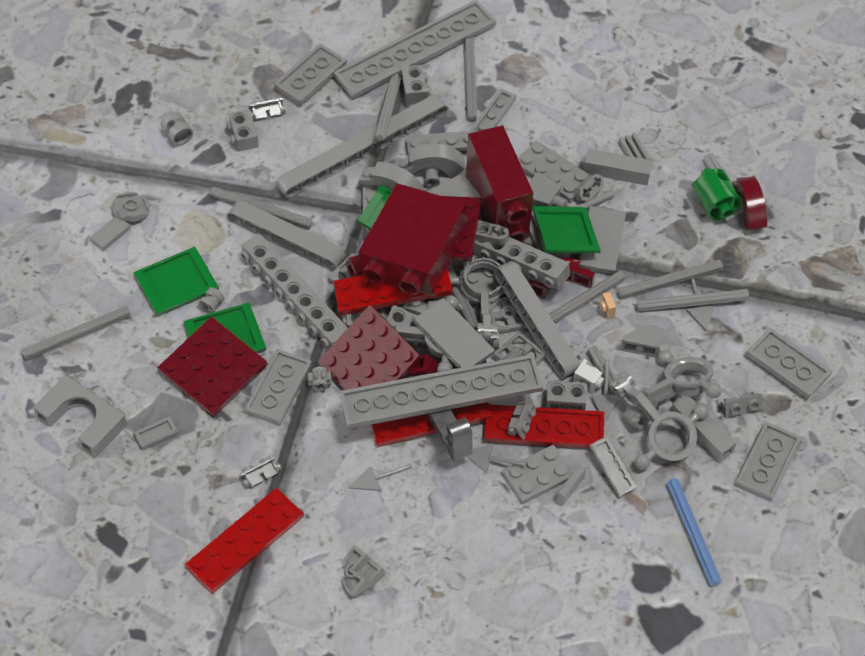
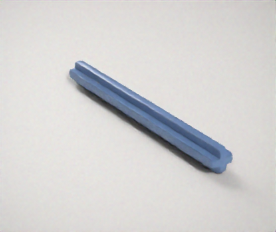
(694, 532)

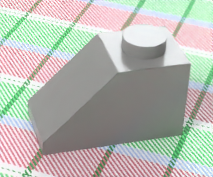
(643, 341)

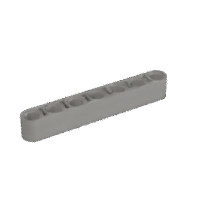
(286, 235)
(537, 319)

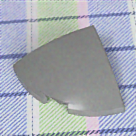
(360, 571)

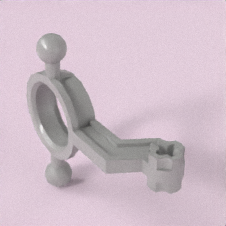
(485, 328)
(415, 334)
(624, 386)
(670, 386)

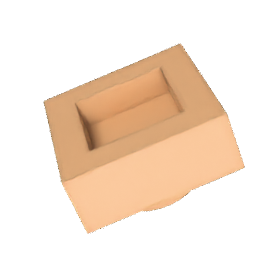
(607, 305)

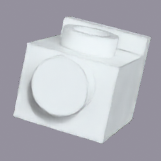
(589, 375)

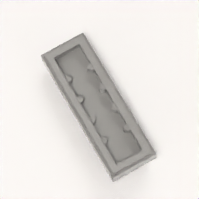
(613, 467)

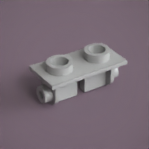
(273, 105)
(745, 404)
(525, 411)
(252, 474)

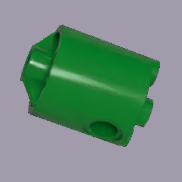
(716, 193)

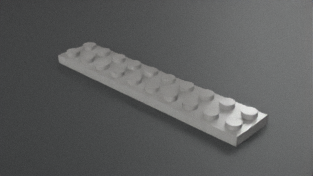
(414, 48)
(440, 391)

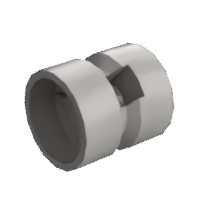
(177, 128)

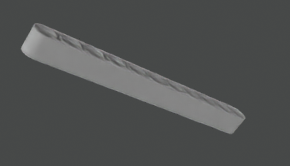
(360, 147)

